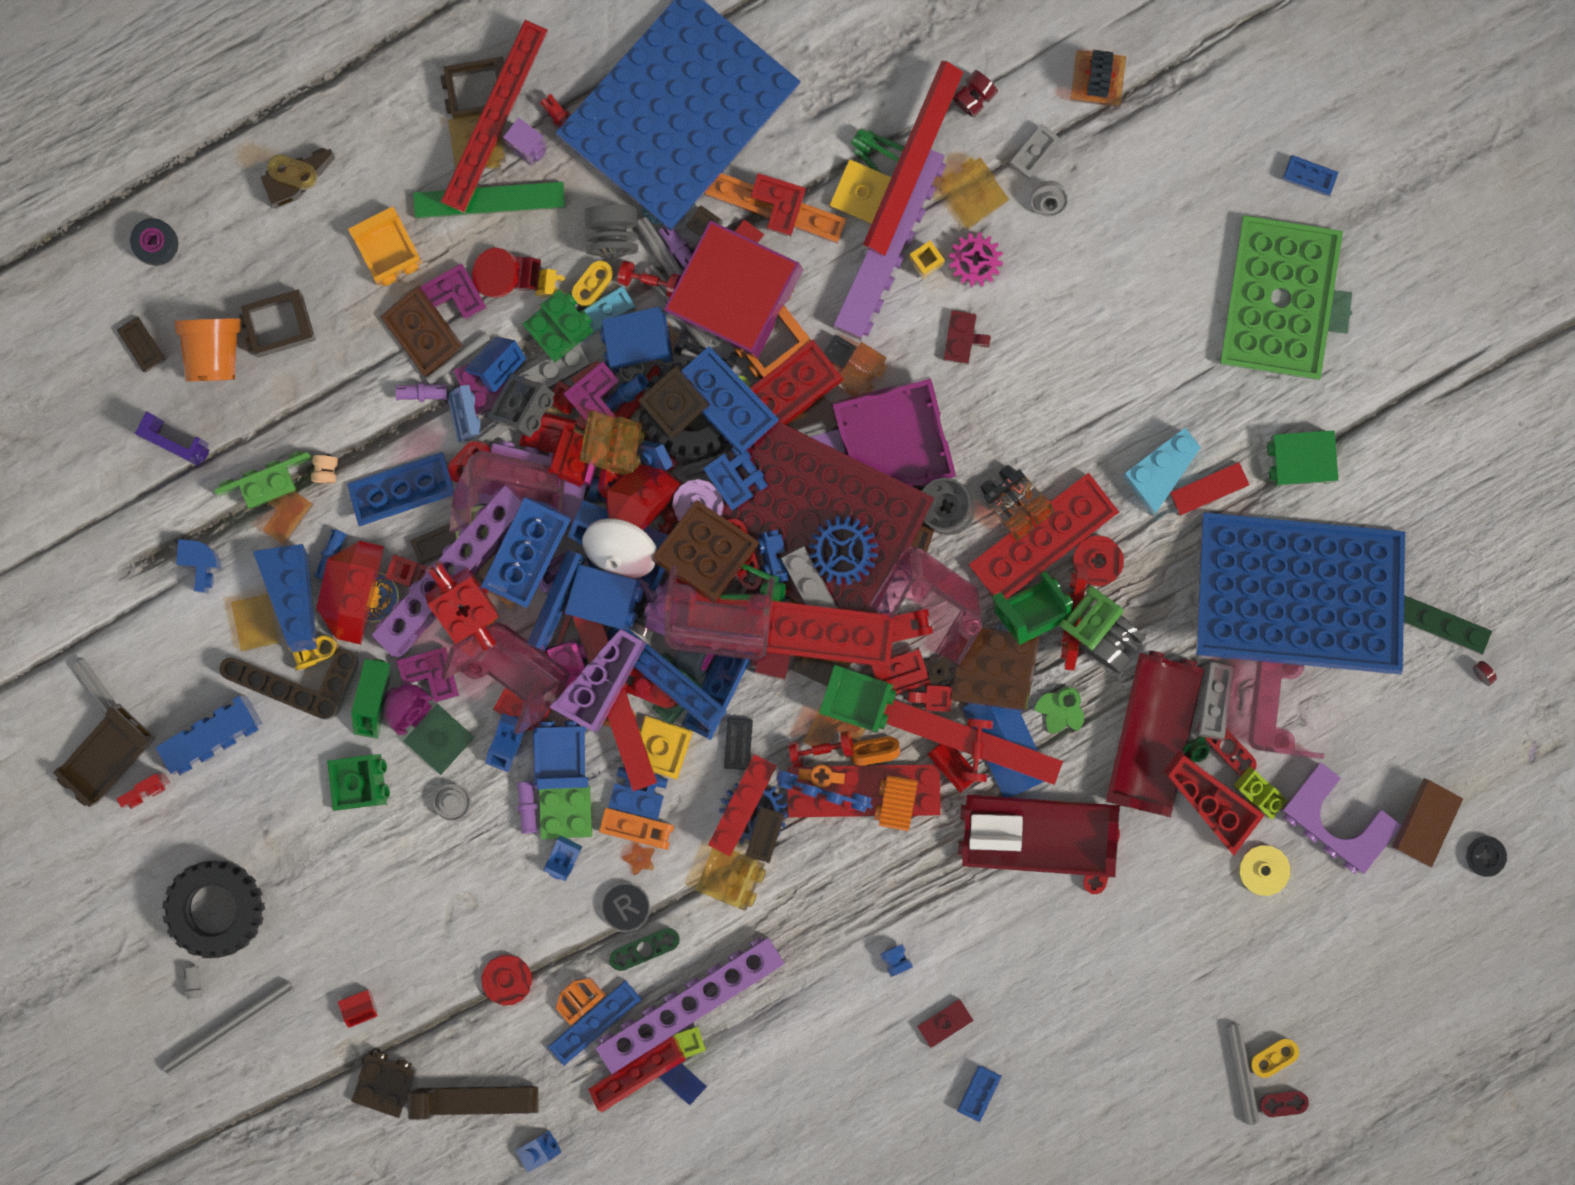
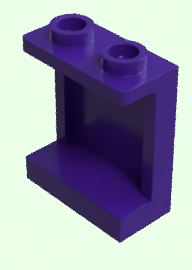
(149, 431)

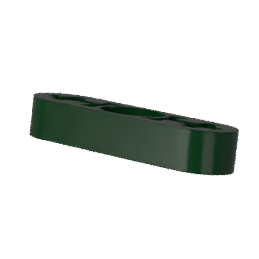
(629, 962)

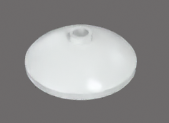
(619, 548)

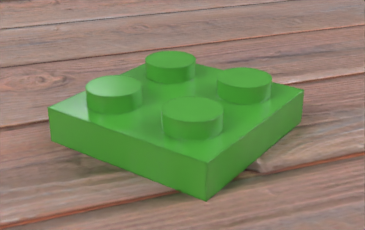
(565, 813)

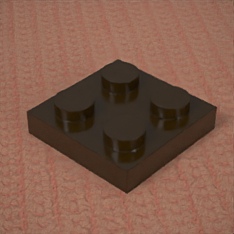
(674, 402)

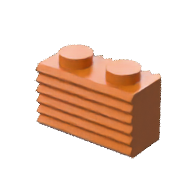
(897, 803)

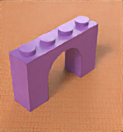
(572, 494)
(1305, 807)

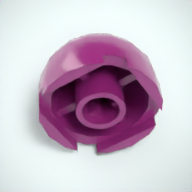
(405, 707)

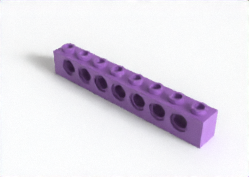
(482, 549)
(616, 1058)

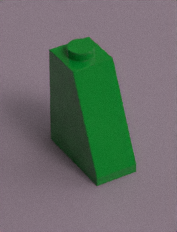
(369, 698)

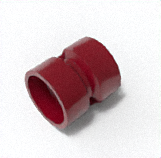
(980, 87)

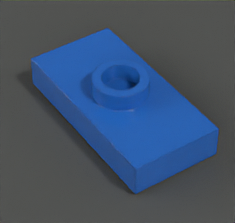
(1310, 175)
(654, 455)
(979, 1093)

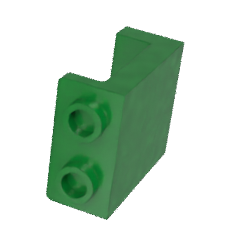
(1303, 458)
(1033, 609)
(857, 699)

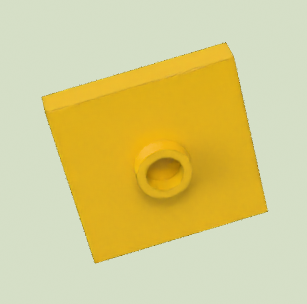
(860, 191)

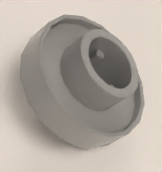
(1049, 198)
(452, 802)

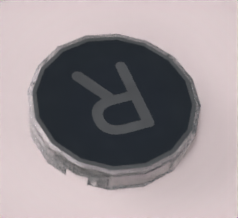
(625, 907)

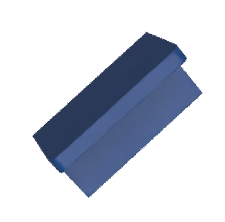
(496, 362)

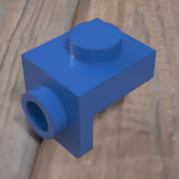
(562, 858)
(538, 1151)

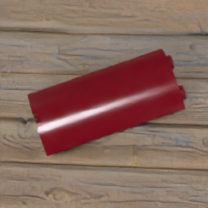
(1154, 732)
(1055, 836)

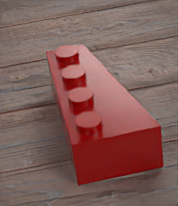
(1218, 805)

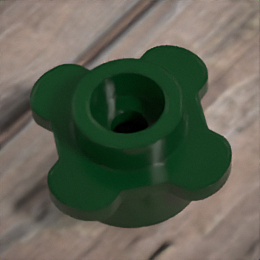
(1197, 749)

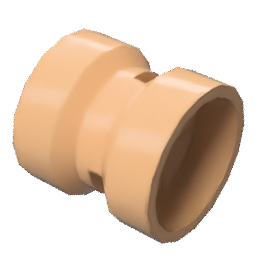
(324, 463)

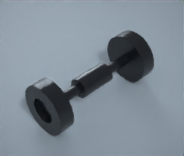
(683, 342)

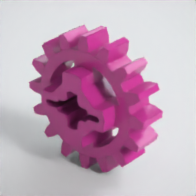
(963, 258)

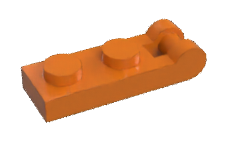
(635, 828)

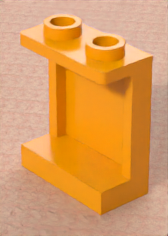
(386, 247)

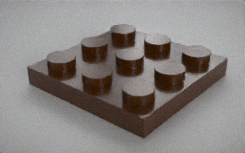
(706, 551)
(996, 671)

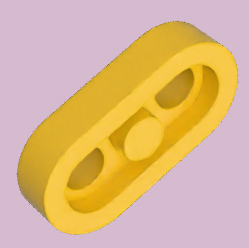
(592, 284)
(1274, 1058)

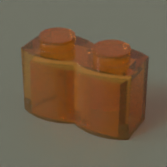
(862, 370)

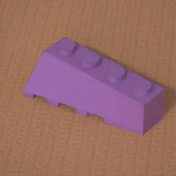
(599, 684)

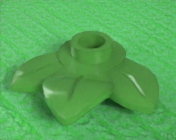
(1060, 714)

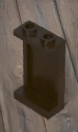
(104, 756)

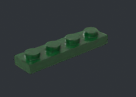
(1445, 625)

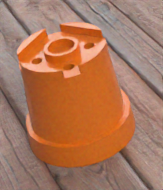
(208, 348)

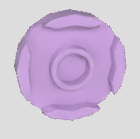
(702, 491)

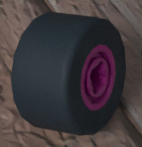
(161, 248)
(694, 663)

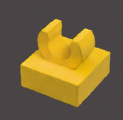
(547, 282)

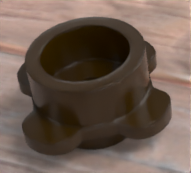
(932, 668)

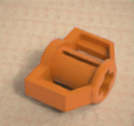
(821, 776)
(578, 999)

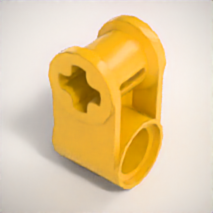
(310, 658)

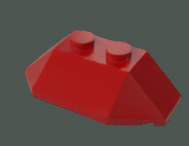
(642, 495)
(349, 590)

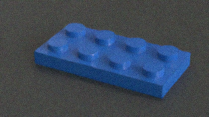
(734, 406)

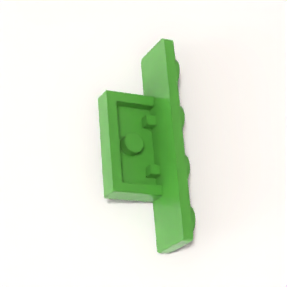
(266, 484)

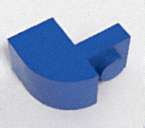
(203, 558)
(505, 744)

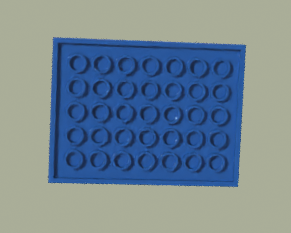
(678, 109)
(1301, 593)

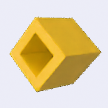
(926, 259)

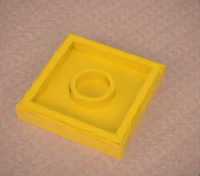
(665, 746)

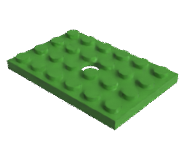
(1287, 258)

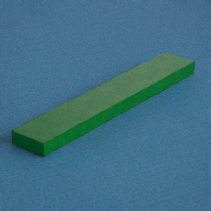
(494, 200)

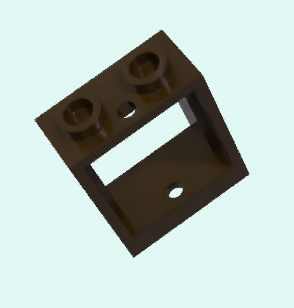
(465, 69)
(306, 336)

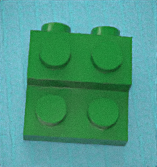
(559, 325)
(358, 782)

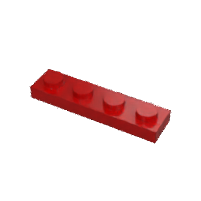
(742, 805)
(637, 1074)

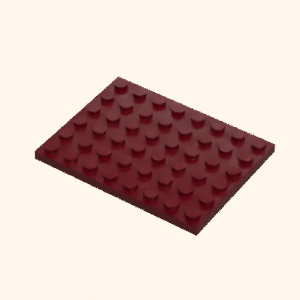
(815, 484)

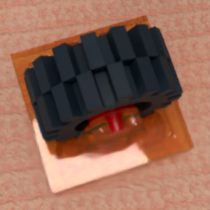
(1098, 78)

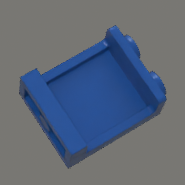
(636, 338)
(604, 598)
(559, 755)

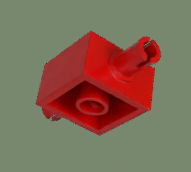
(463, 590)

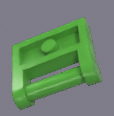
(1096, 621)

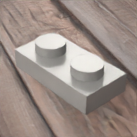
(1035, 151)

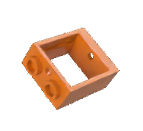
(796, 331)

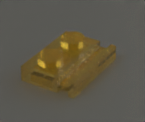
(254, 622)

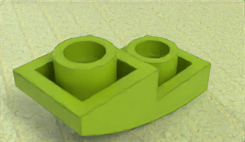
(1260, 793)

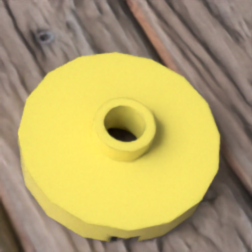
(1251, 873)

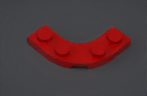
(1070, 650)

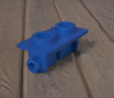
(769, 548)

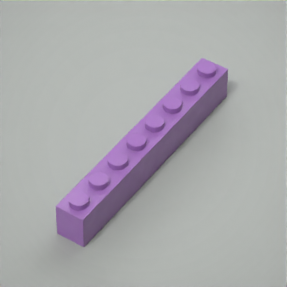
(877, 269)

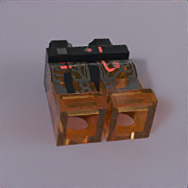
(1012, 494)

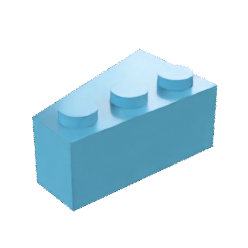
(1160, 471)

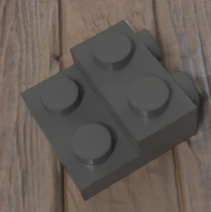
(521, 405)

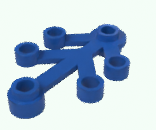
(858, 801)

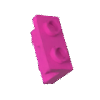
(571, 657)

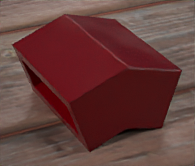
(528, 273)

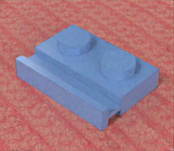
(463, 413)

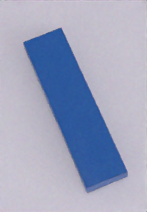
(594, 1022)

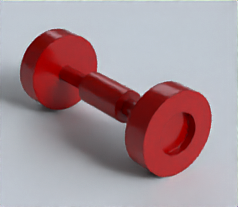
(626, 274)
(977, 750)
(796, 753)

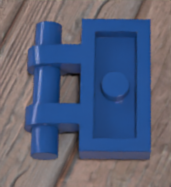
(730, 483)
(637, 802)

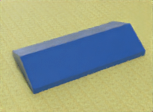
(400, 489)
(526, 551)
(555, 601)
(720, 685)
(1011, 727)

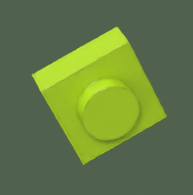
(691, 1041)

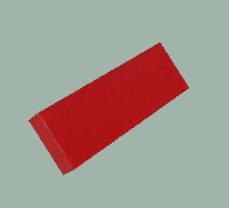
(1209, 489)

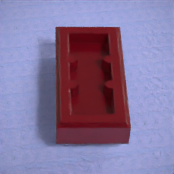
(945, 1023)

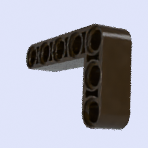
(292, 689)
(428, 1102)

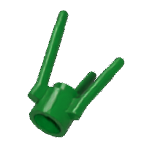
(867, 141)
(779, 588)

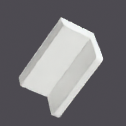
(996, 832)

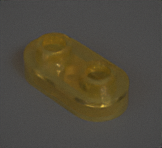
(293, 172)

